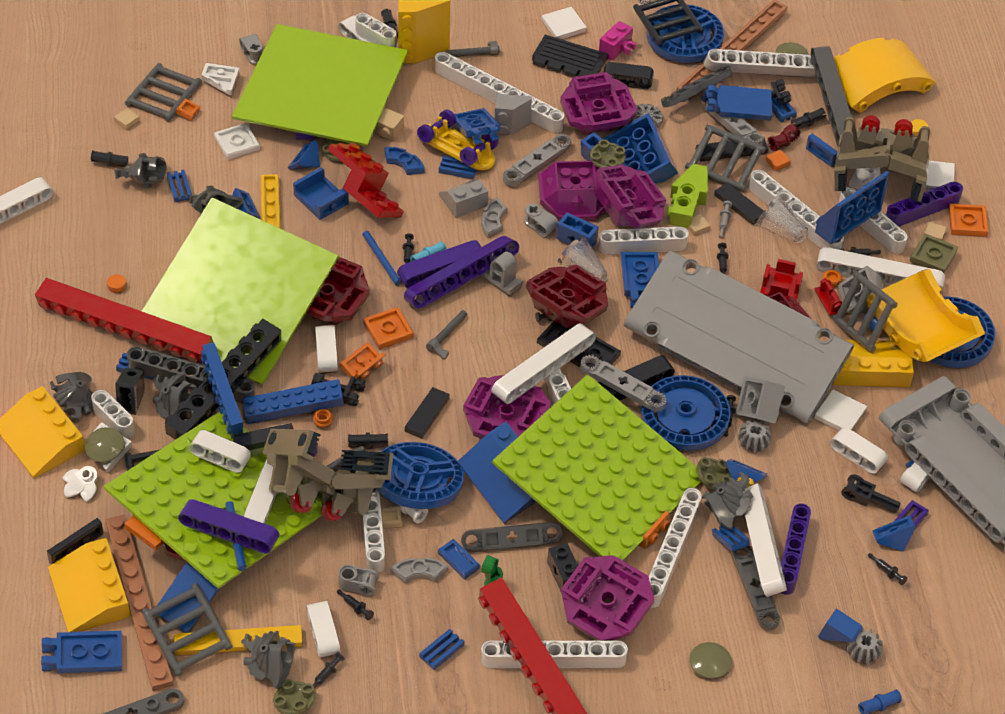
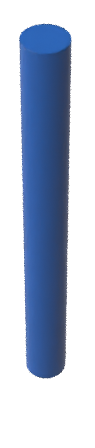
(381, 257)
(237, 548)

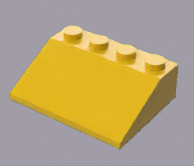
(423, 28)
(882, 368)
(40, 433)
(89, 587)

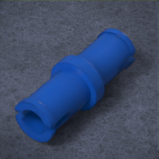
(880, 702)

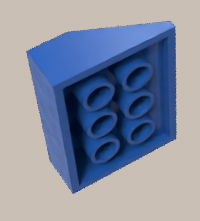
(645, 149)
(853, 210)
(498, 489)

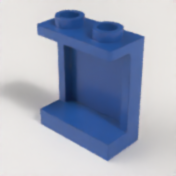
(320, 194)

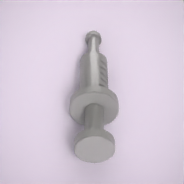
(725, 214)

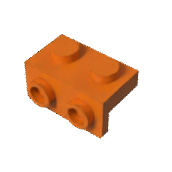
(362, 361)

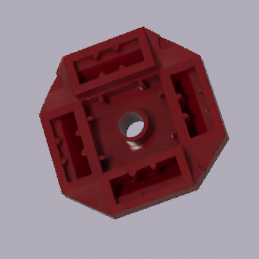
(341, 293)
(568, 295)

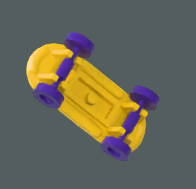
(456, 144)

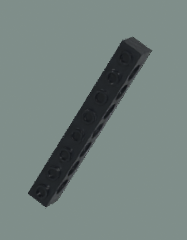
(244, 358)

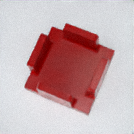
(782, 279)

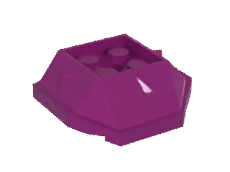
(597, 103)
(570, 189)
(629, 196)
(487, 411)
(601, 580)

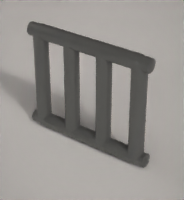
(141, 89)
(726, 136)
(880, 296)
(159, 632)

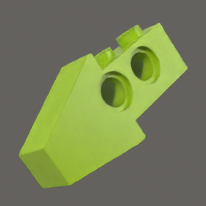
(686, 194)

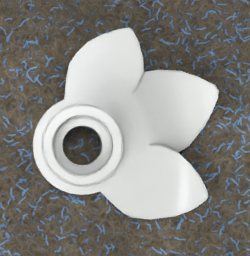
(79, 484)

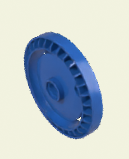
(693, 46)
(961, 356)
(689, 410)
(421, 476)

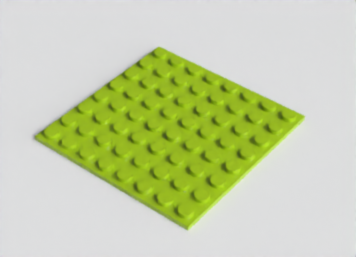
(320, 85)
(235, 275)
(598, 469)
(170, 477)

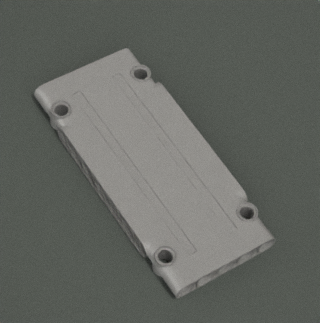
(737, 333)
(957, 448)

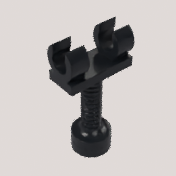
(779, 86)
(348, 396)

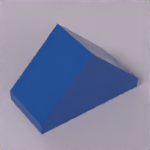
(840, 628)

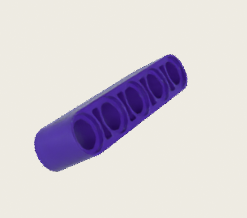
(932, 202)
(424, 267)
(228, 526)
(792, 557)

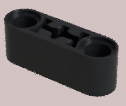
(631, 75)

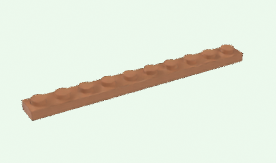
(744, 36)
(138, 599)

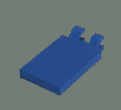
(740, 102)
(477, 123)
(637, 272)
(182, 583)
(83, 652)

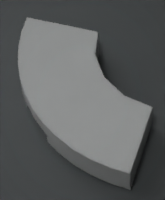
(491, 217)
(419, 568)

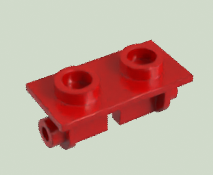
(828, 297)

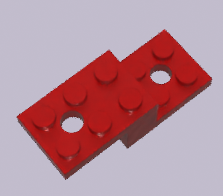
(366, 180)

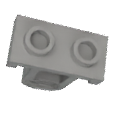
(503, 273)

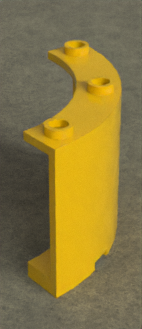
(880, 69)
(924, 321)

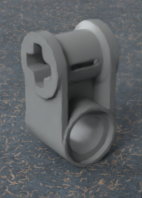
(251, 47)
(540, 221)
(358, 580)

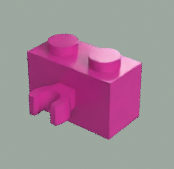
(617, 40)

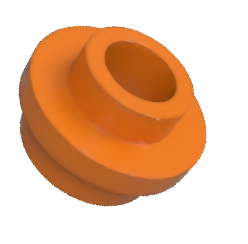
(322, 414)

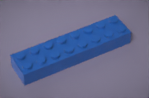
(222, 389)
(293, 401)

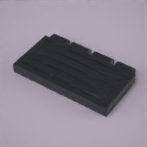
(568, 56)

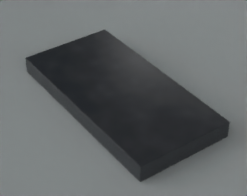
(599, 348)

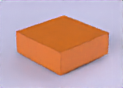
(187, 109)
(778, 160)

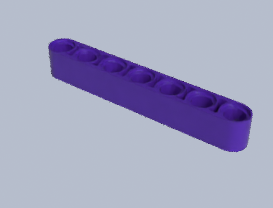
(453, 272)

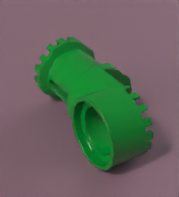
(491, 569)

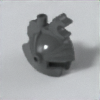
(145, 170)
(200, 201)
(74, 393)
(172, 393)
(729, 500)
(267, 657)

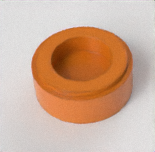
(834, 276)
(116, 283)

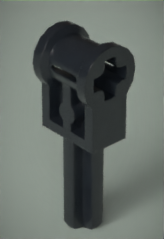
(864, 492)

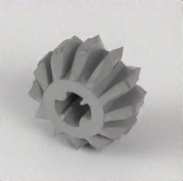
(754, 436)
(866, 647)

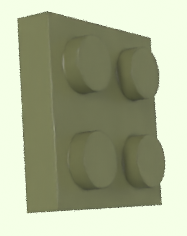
(933, 253)

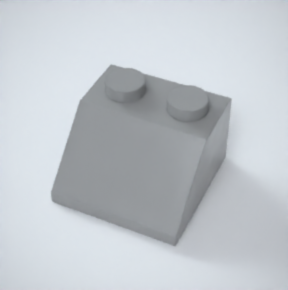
(512, 112)
(465, 197)
(844, 286)
(760, 399)

